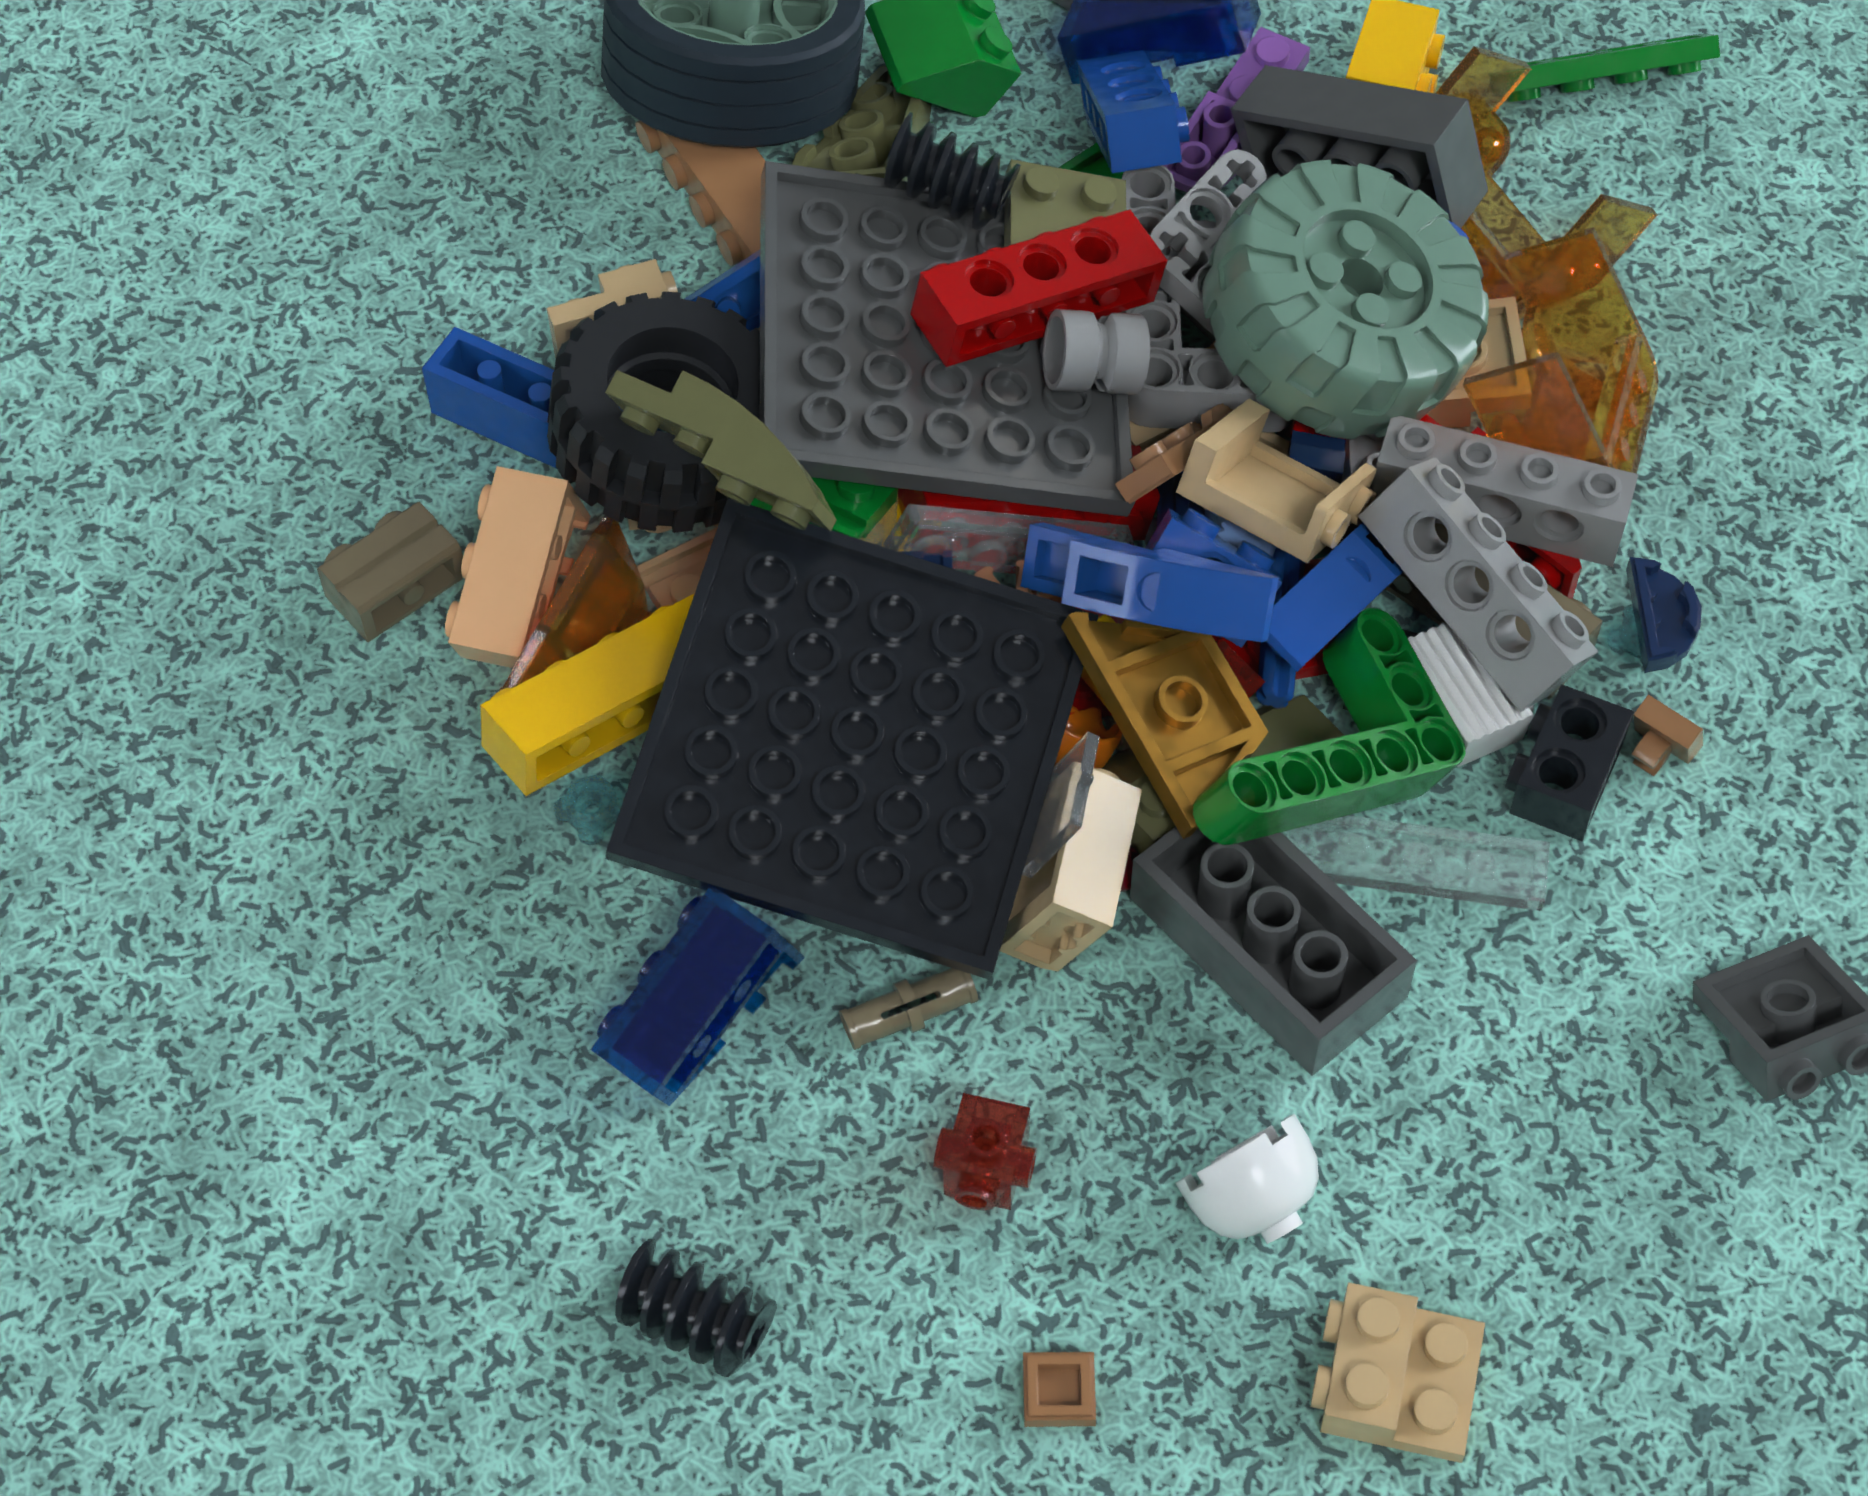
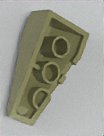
(867, 131)

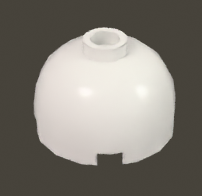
(1256, 1184)

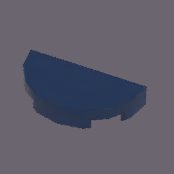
(1664, 614)

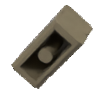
(391, 570)

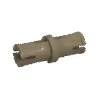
(864, 1021)

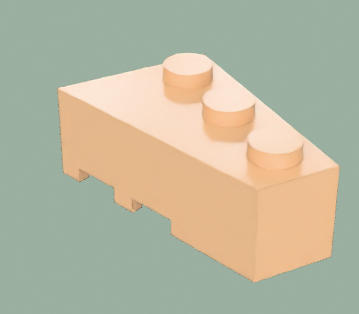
(513, 564)

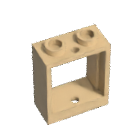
(1079, 888)

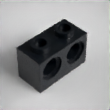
(1571, 763)

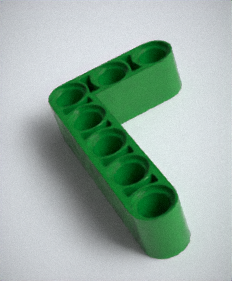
(1397, 756)

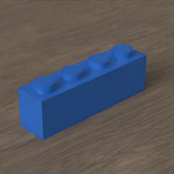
(491, 393)

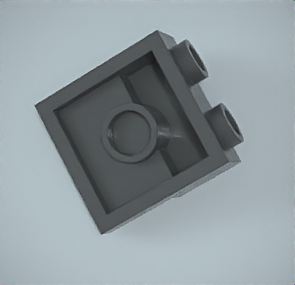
(1788, 1018)

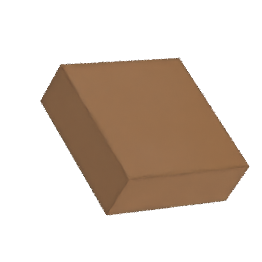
(1059, 1389)

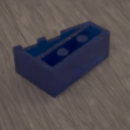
(1162, 28)
(692, 995)

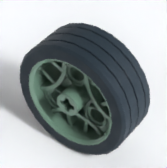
(733, 66)

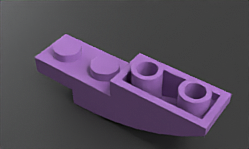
(1212, 123)

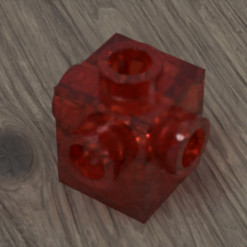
(986, 1153)

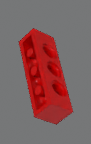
(1012, 290)

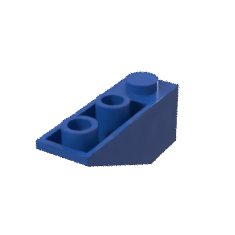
(1330, 596)

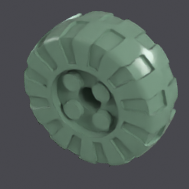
(1345, 299)

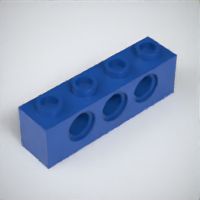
(1132, 111)

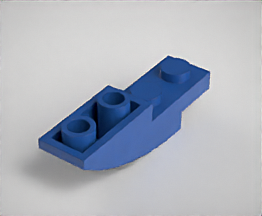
(1149, 584)

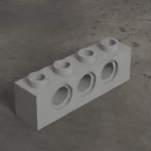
(1532, 493)
(1445, 574)

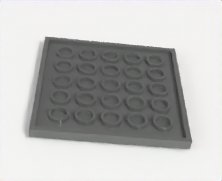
(864, 390)

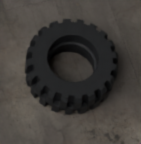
(654, 342)

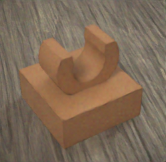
(1664, 734)

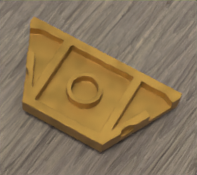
(1171, 703)

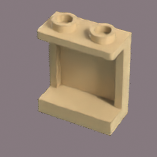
(1269, 490)

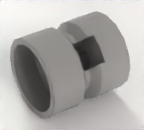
(1090, 351)

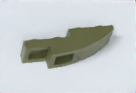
(731, 443)

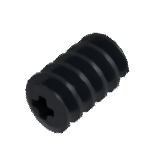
(948, 173)
(690, 1312)

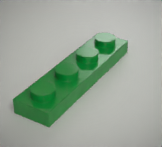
(1626, 63)

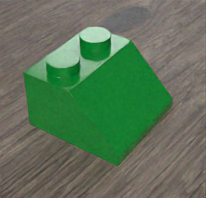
(945, 51)

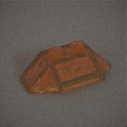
(595, 599)

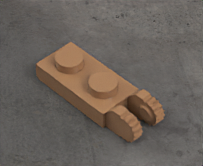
(1166, 456)

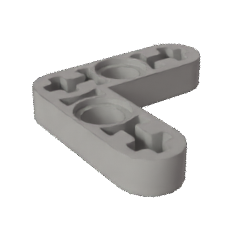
(1195, 242)

